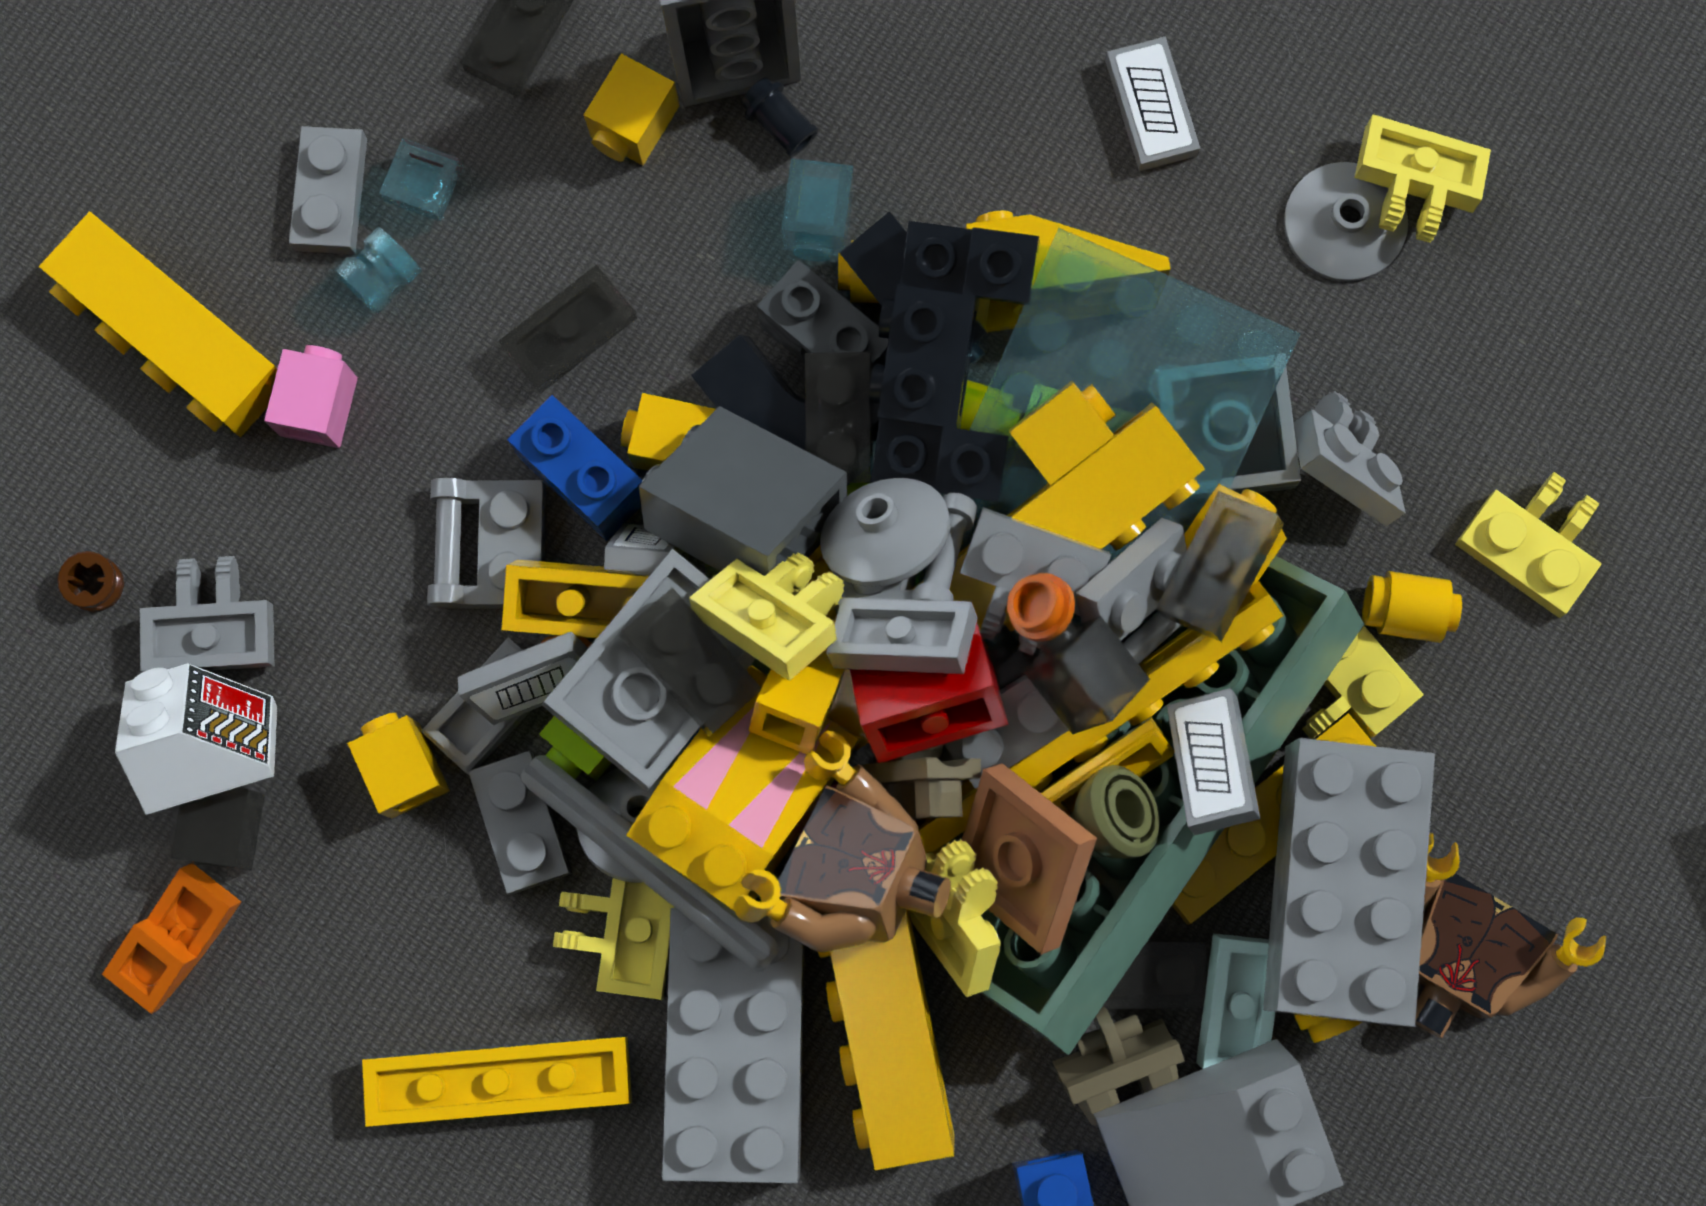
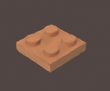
(1031, 853)

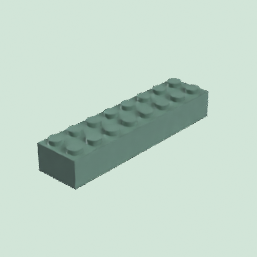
(1129, 897)

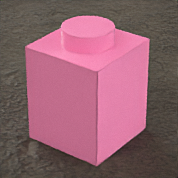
(311, 396)

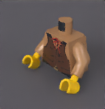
(851, 867)
(1485, 952)

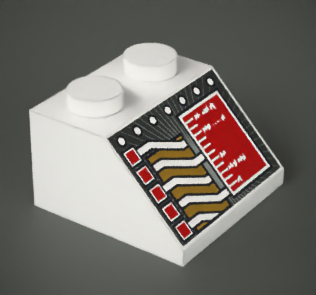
(193, 735)

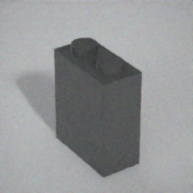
(740, 495)

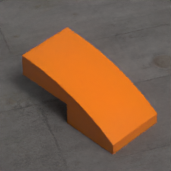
(172, 938)

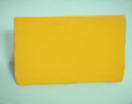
(1137, 750)

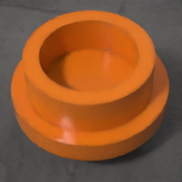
(1041, 606)

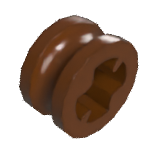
(69, 581)

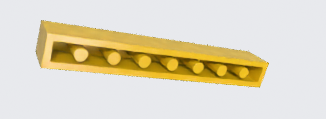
(1092, 504)

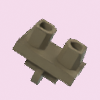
(925, 783)
(1117, 1056)

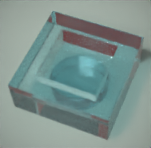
(421, 179)

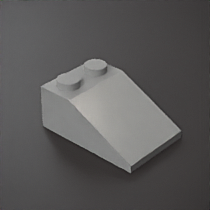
(1223, 1137)

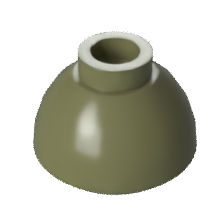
(1118, 813)

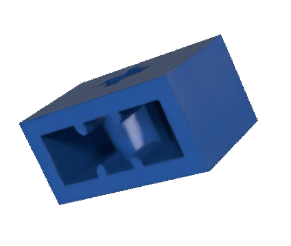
(578, 467)

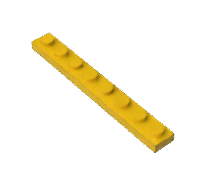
(1183, 660)

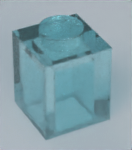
(817, 209)

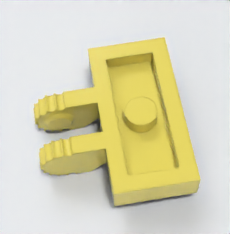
(1424, 166)
(1529, 551)
(769, 614)
(1366, 686)
(960, 935)
(634, 938)

